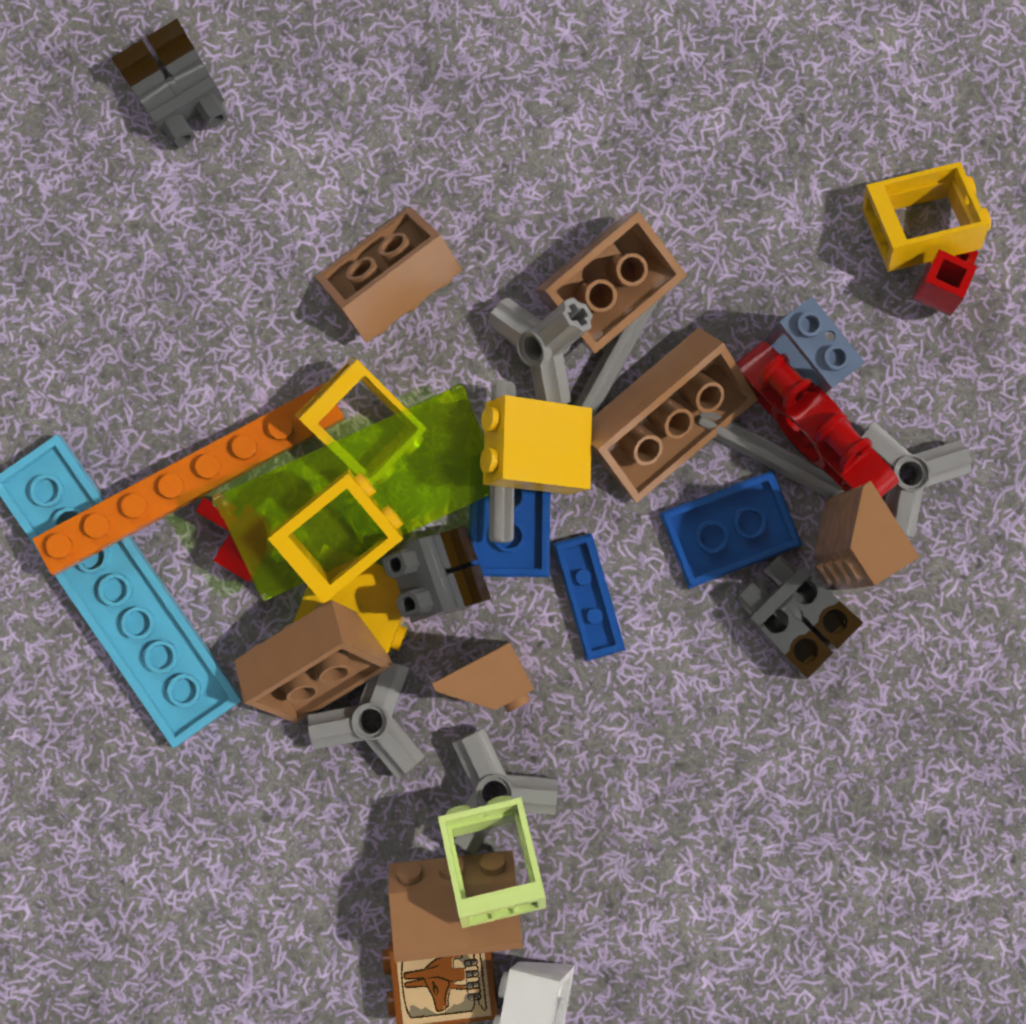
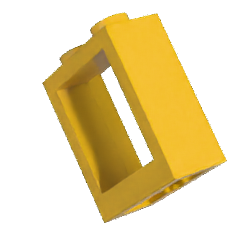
(947, 181)
(336, 389)
(303, 561)

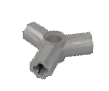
(543, 342)
(929, 469)
(345, 723)
(483, 766)

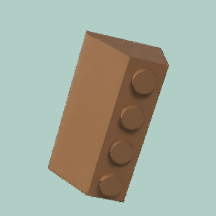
(654, 420)
(860, 540)

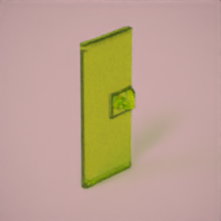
(416, 460)

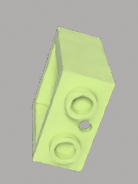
(503, 902)

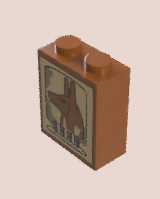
(441, 989)

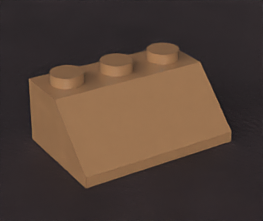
(389, 273)
(615, 277)
(310, 663)
(490, 681)
(426, 913)

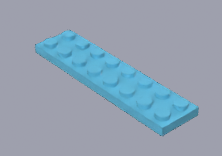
(123, 599)

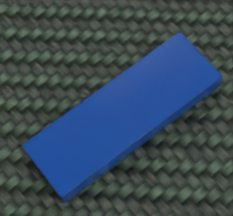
(589, 597)

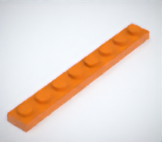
(178, 485)

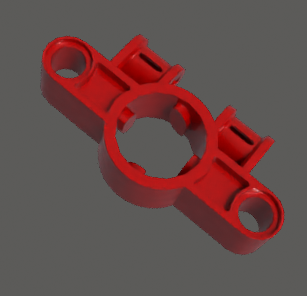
(814, 421)

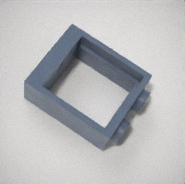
(810, 353)

